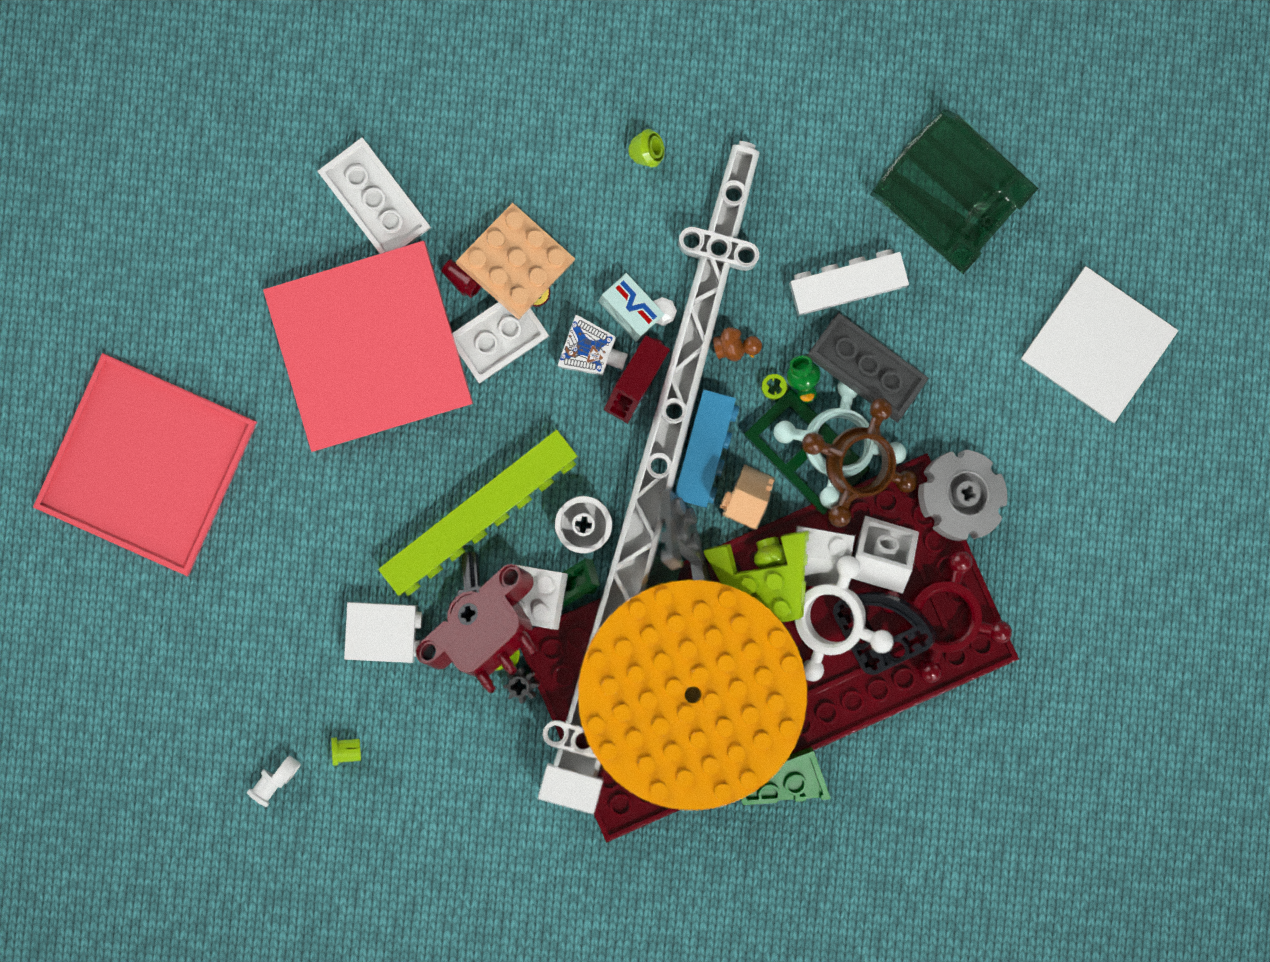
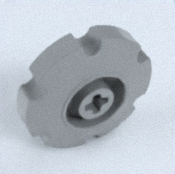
(945, 503)

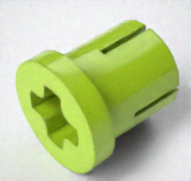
(345, 750)

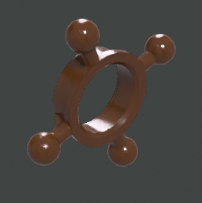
(814, 444)

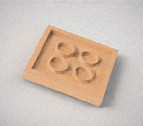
(515, 261)

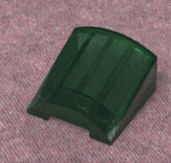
(952, 189)

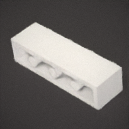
(848, 283)

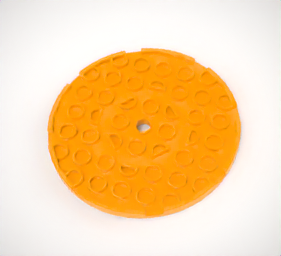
(746, 707)

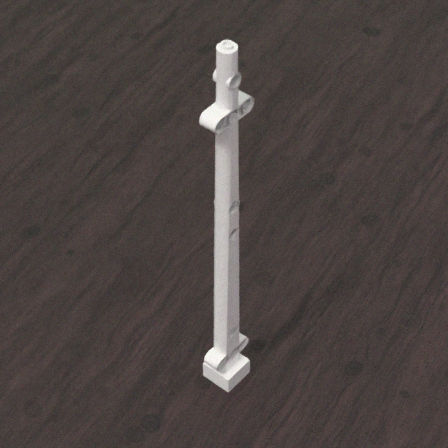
(574, 775)

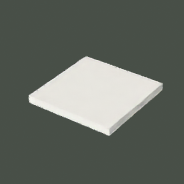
(1099, 344)

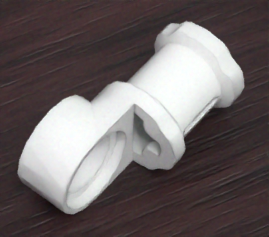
(269, 783)

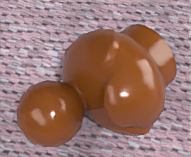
(730, 345)

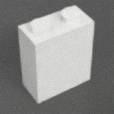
(382, 632)

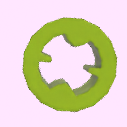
(783, 385)

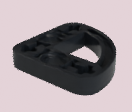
(903, 608)

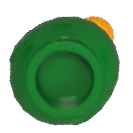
(804, 376)

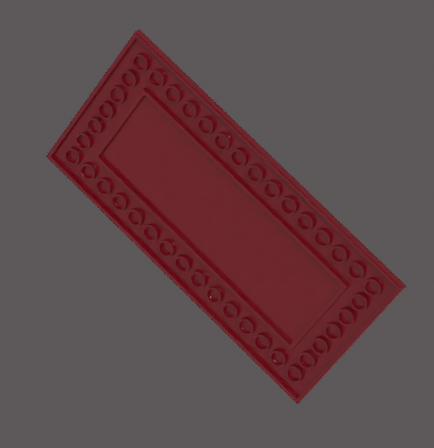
(845, 695)

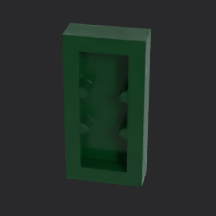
(580, 580)

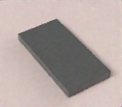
(867, 365)

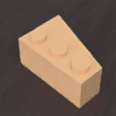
(748, 497)

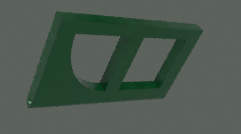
(807, 414)

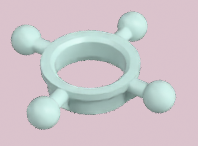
(786, 432)

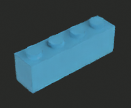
(705, 448)

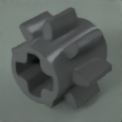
(518, 692)

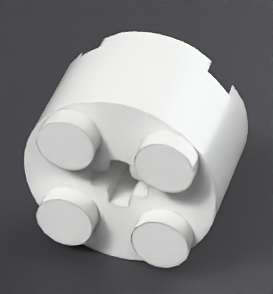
(570, 534)

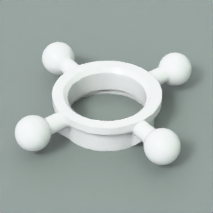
(880, 641)

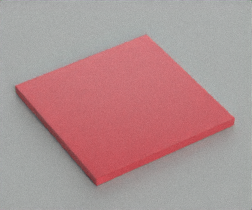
(368, 346)
(145, 464)

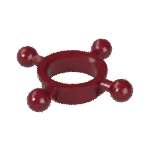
(999, 631)

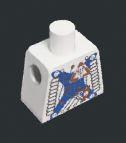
(590, 349)

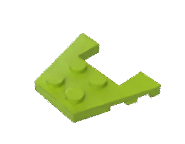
(776, 587)

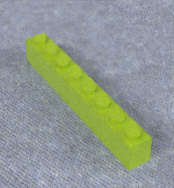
(477, 513)

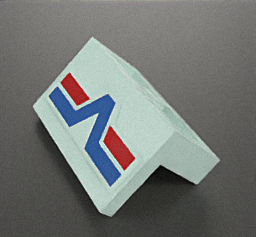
(631, 307)

